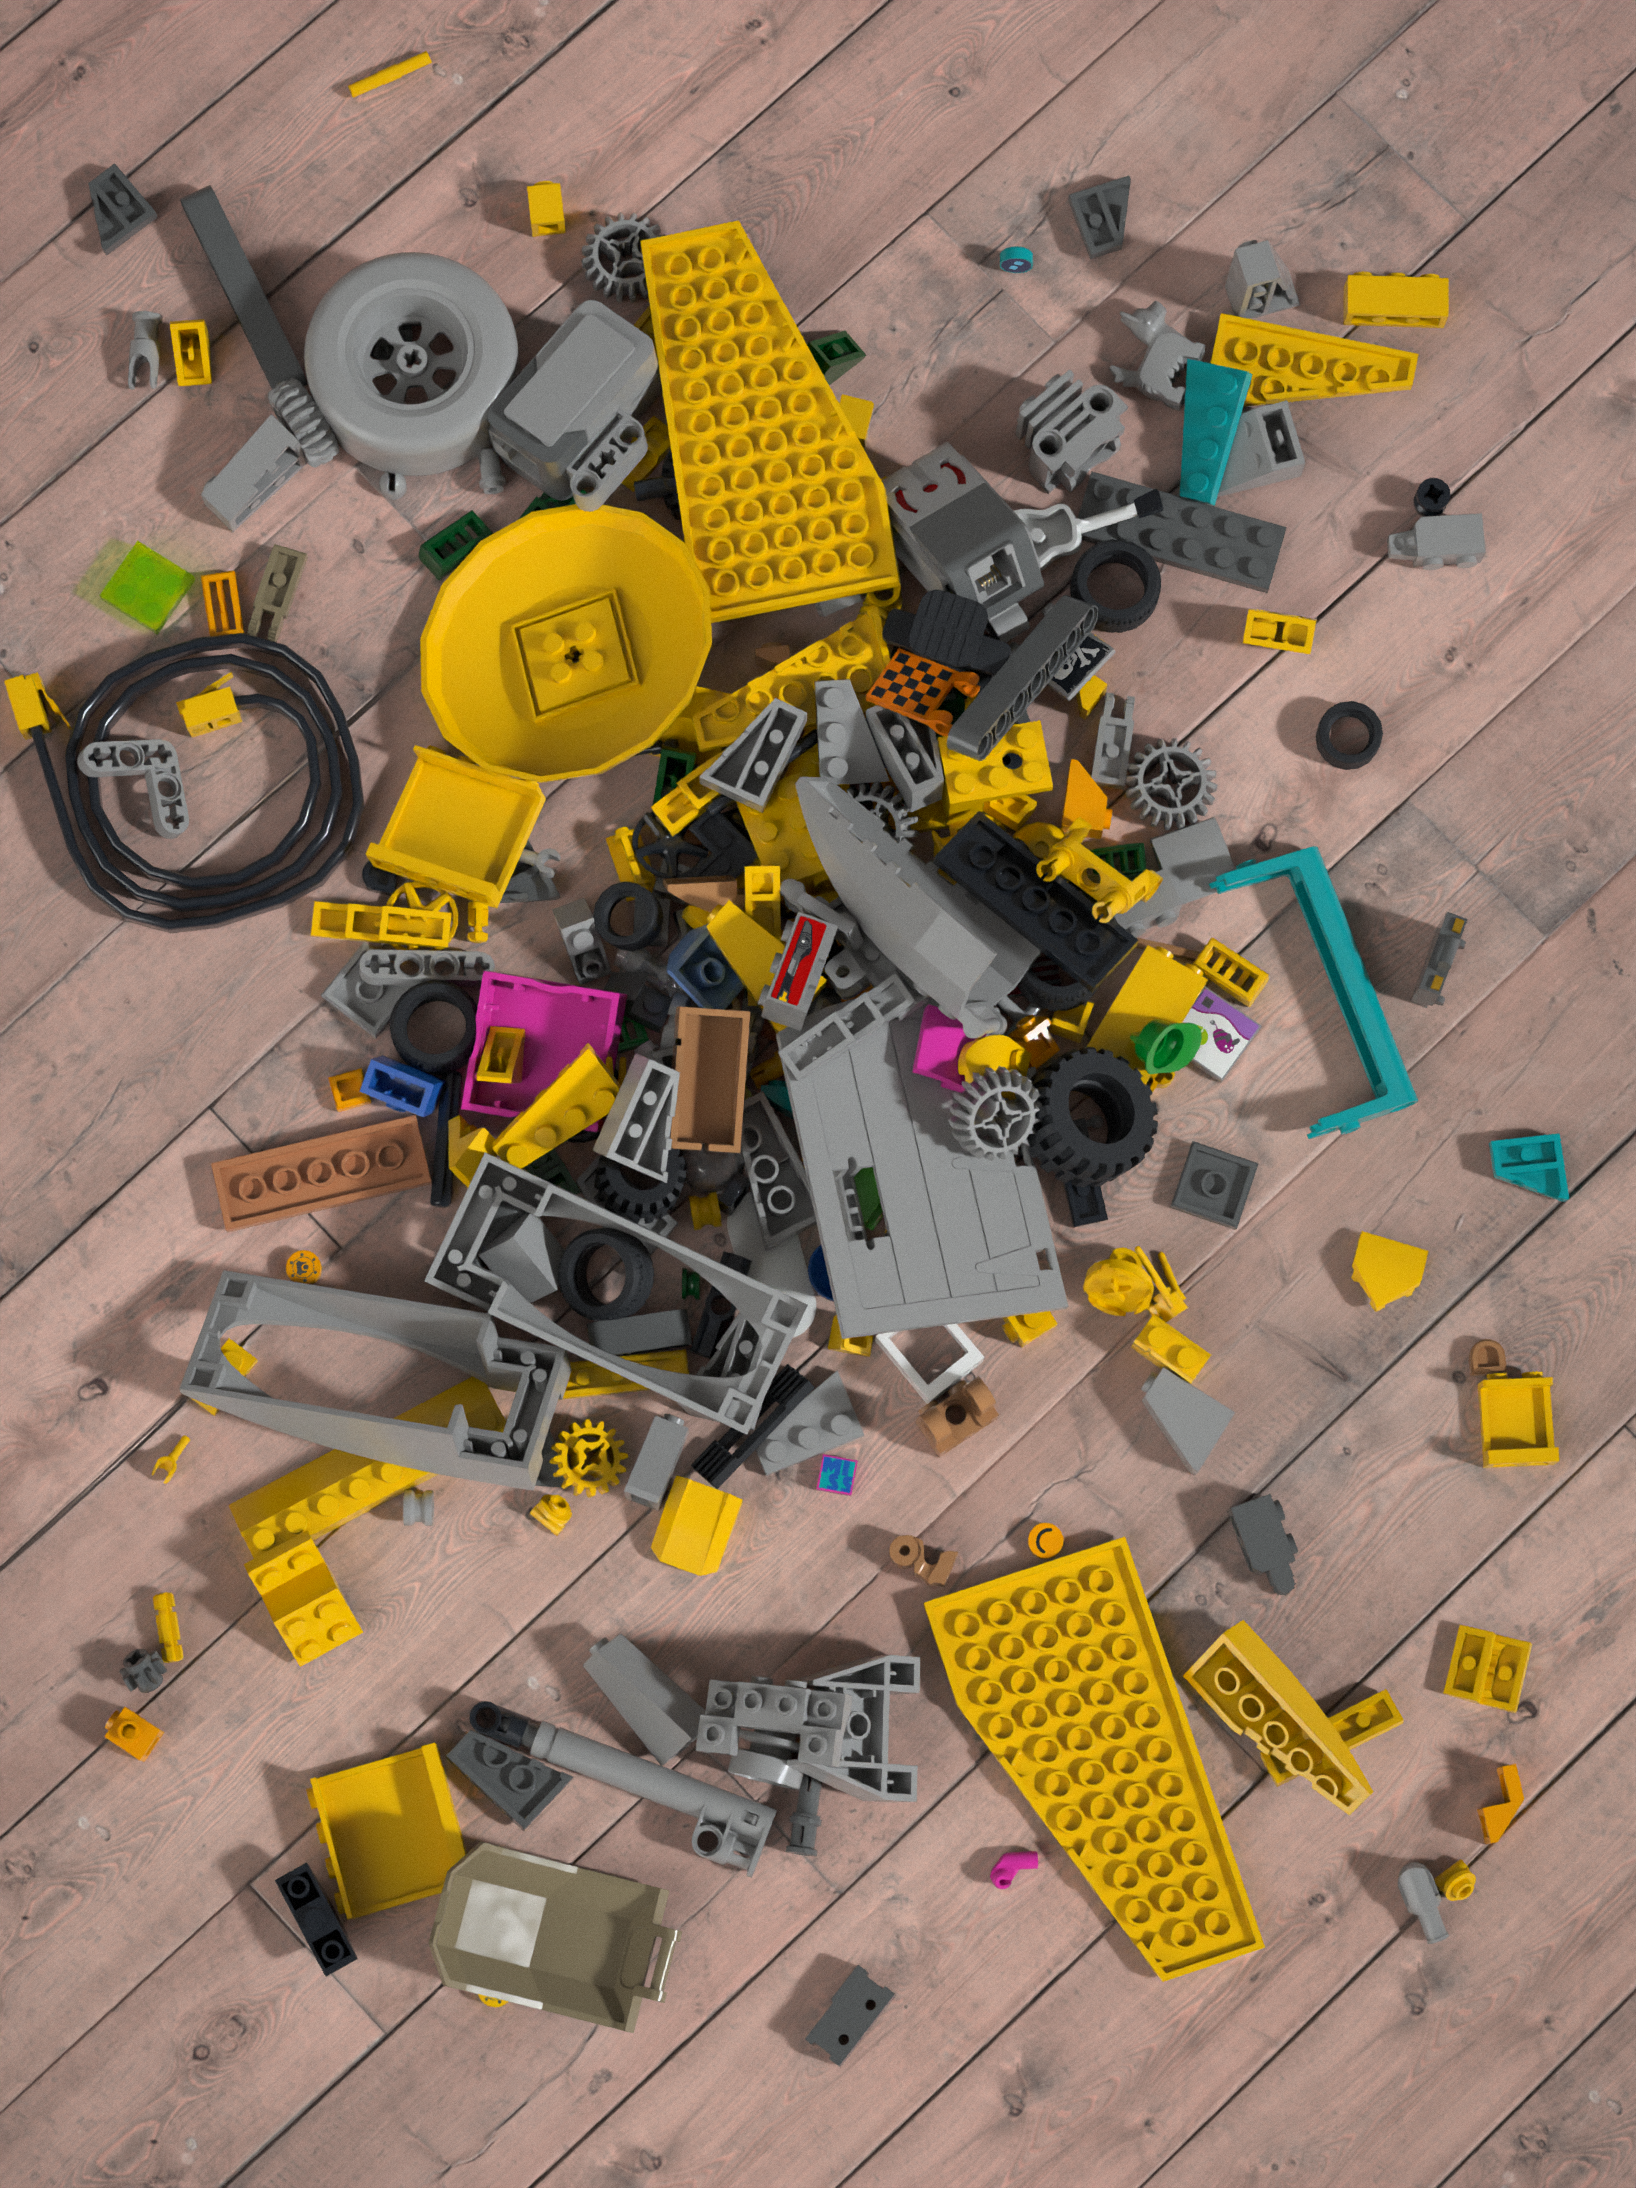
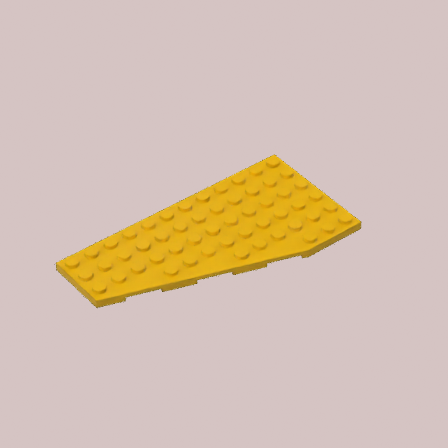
(760, 449)
(1091, 1729)

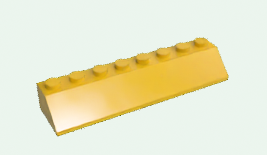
(348, 1485)

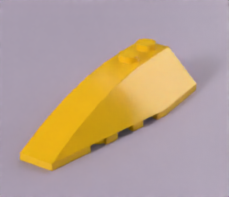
(1271, 1707)

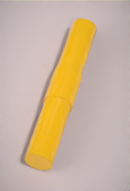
(389, 74)

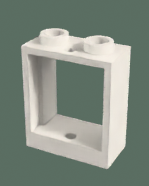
(944, 1381)

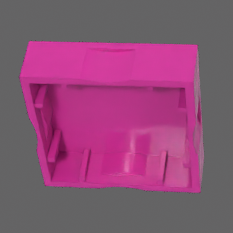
(556, 1025)

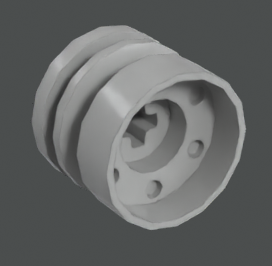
(767, 1758)

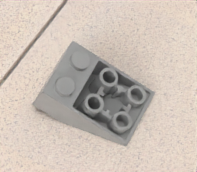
(1263, 450)

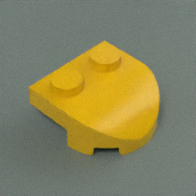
(993, 1052)

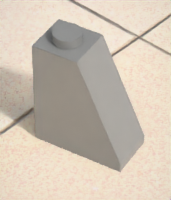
(1185, 1417)
(657, 1461)

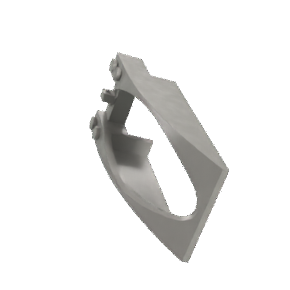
(447, 1333)
(725, 1399)

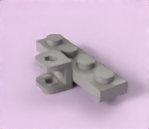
(865, 967)

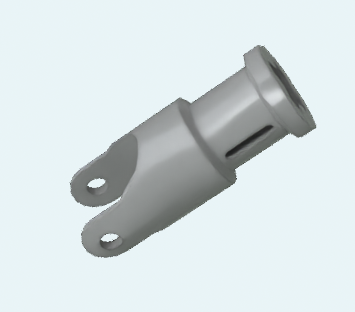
(145, 346)

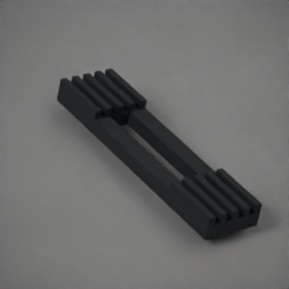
(717, 1463)

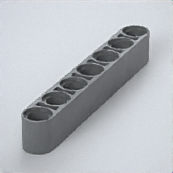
(241, 287)
(1022, 678)

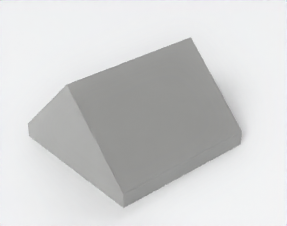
(526, 1257)

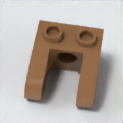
(979, 1411)

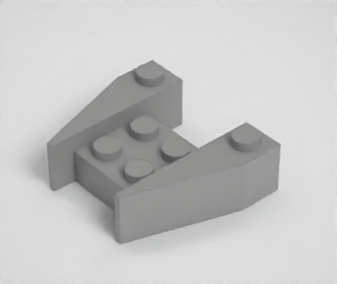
(864, 1750)

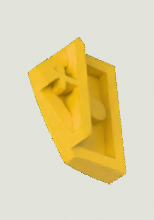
(1387, 1268)

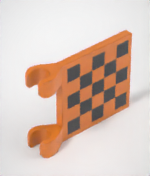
(918, 687)

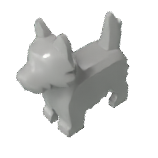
(1163, 359)

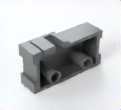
(850, 2015)

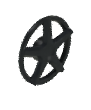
(667, 847)

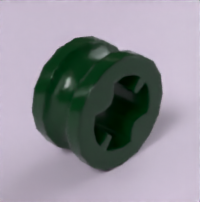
(690, 1284)

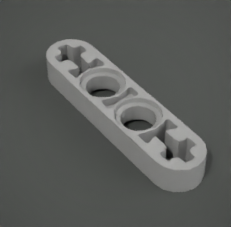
(426, 961)

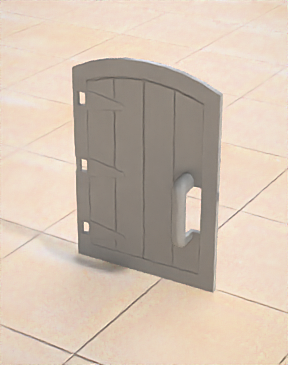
(954, 1222)

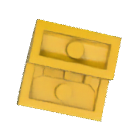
(1487, 1668)

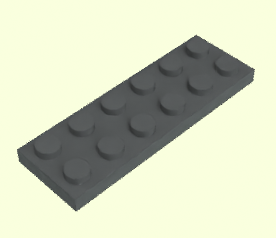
(1188, 534)

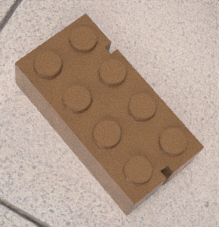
(710, 1078)

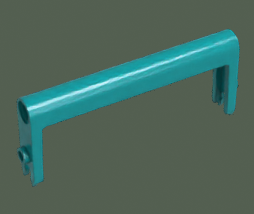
(1348, 980)

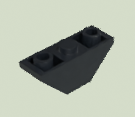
(317, 1919)

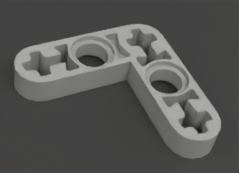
(153, 771)

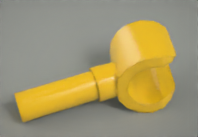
(169, 1462)

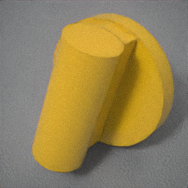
(552, 1512)
(1456, 1881)

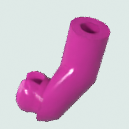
(1010, 1864)

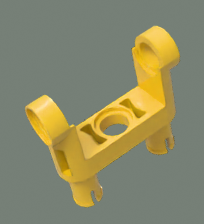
(1114, 892)

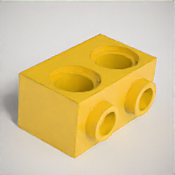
(1279, 631)

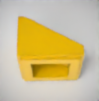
(855, 1345)

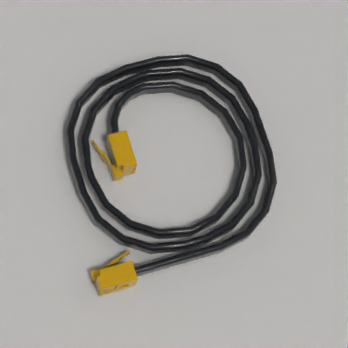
(202, 714)

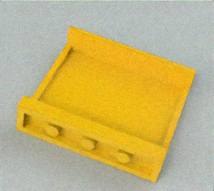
(458, 827)
(388, 1830)

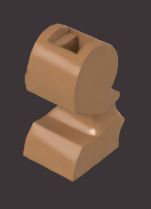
(908, 1552)

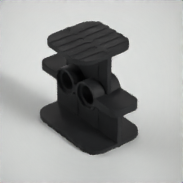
(949, 633)

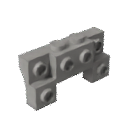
(769, 1707)

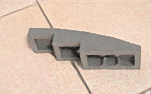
(846, 1027)

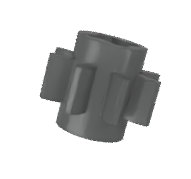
(143, 1670)

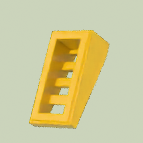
(1249, 969)

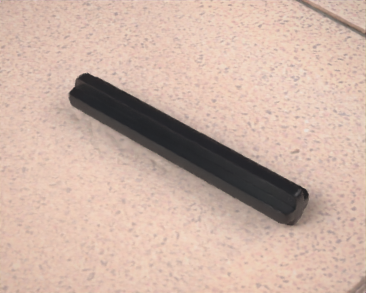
(448, 1109)

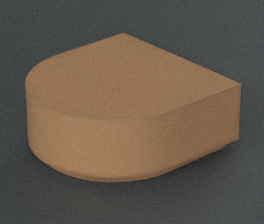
(1487, 1358)

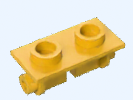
(625, 861)

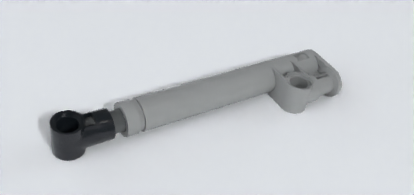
(735, 1820)

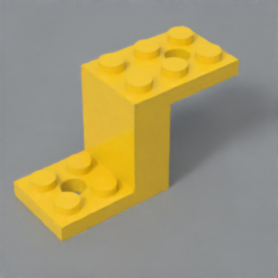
(973, 782)

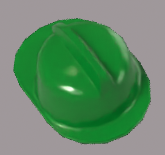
(1166, 1045)

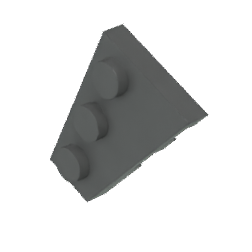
(509, 1779)

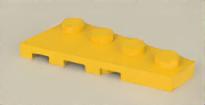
(568, 1106)

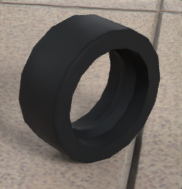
(1354, 710)
(608, 901)

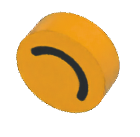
(1045, 1541)

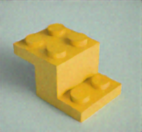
(303, 1598)

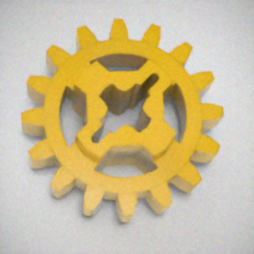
(599, 1467)

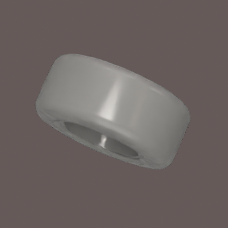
(370, 307)

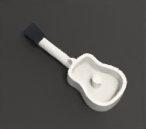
(1058, 532)

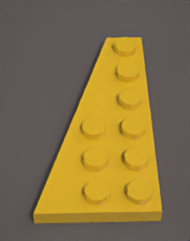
(1306, 364)
(849, 653)

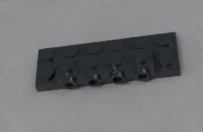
(1047, 914)

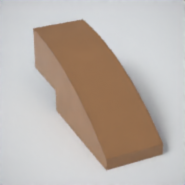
(707, 891)

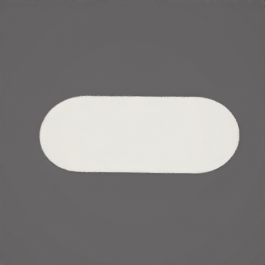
(778, 1267)

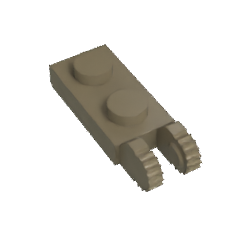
(277, 589)

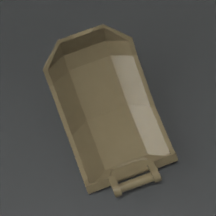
(551, 1936)

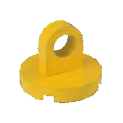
(1119, 1284)

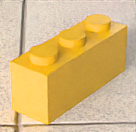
(1396, 300)

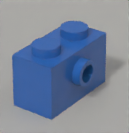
(402, 1086)

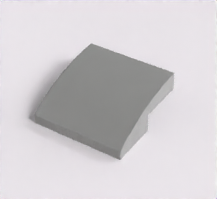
(1193, 858)

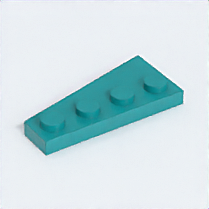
(1211, 419)

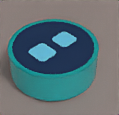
(1016, 259)

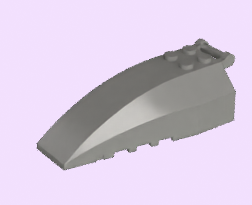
(915, 915)

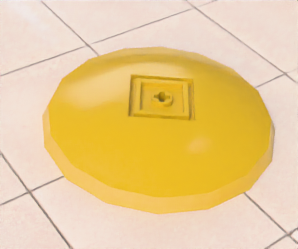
(530, 599)

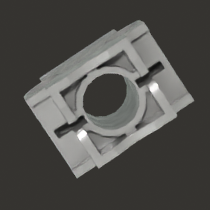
(1069, 430)

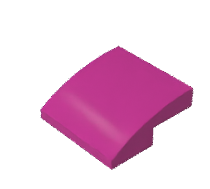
(940, 1048)

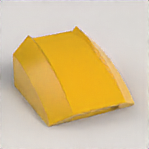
(695, 1526)

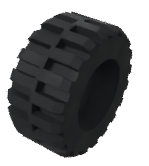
(1121, 1099)

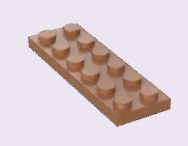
(321, 1173)

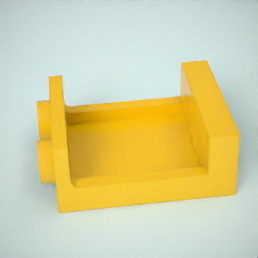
(1516, 1421)

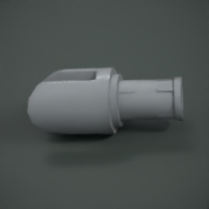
(1422, 1899)

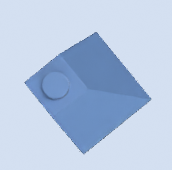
(703, 970)

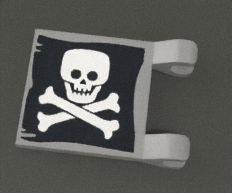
(1080, 666)

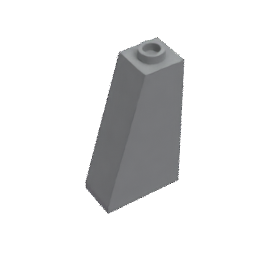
(645, 1697)

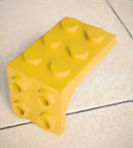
(784, 840)

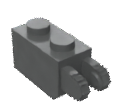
(1265, 1541)

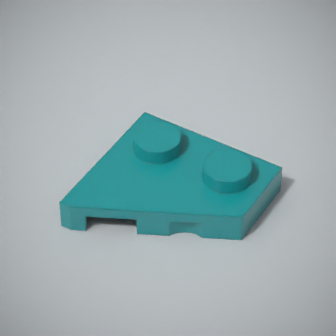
(1532, 1164)

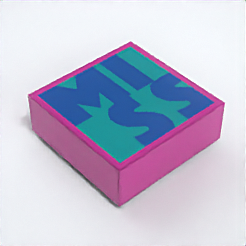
(837, 1475)

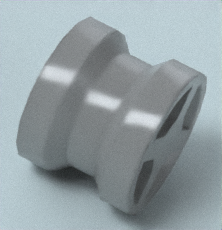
(418, 1508)

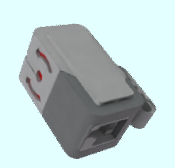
(576, 406)
(963, 537)

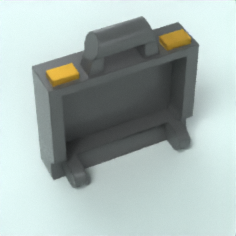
(1439, 961)

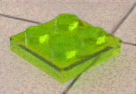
(147, 587)

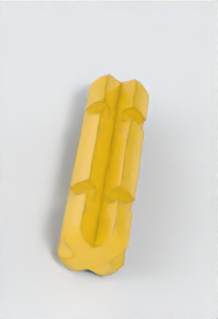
(168, 1627)

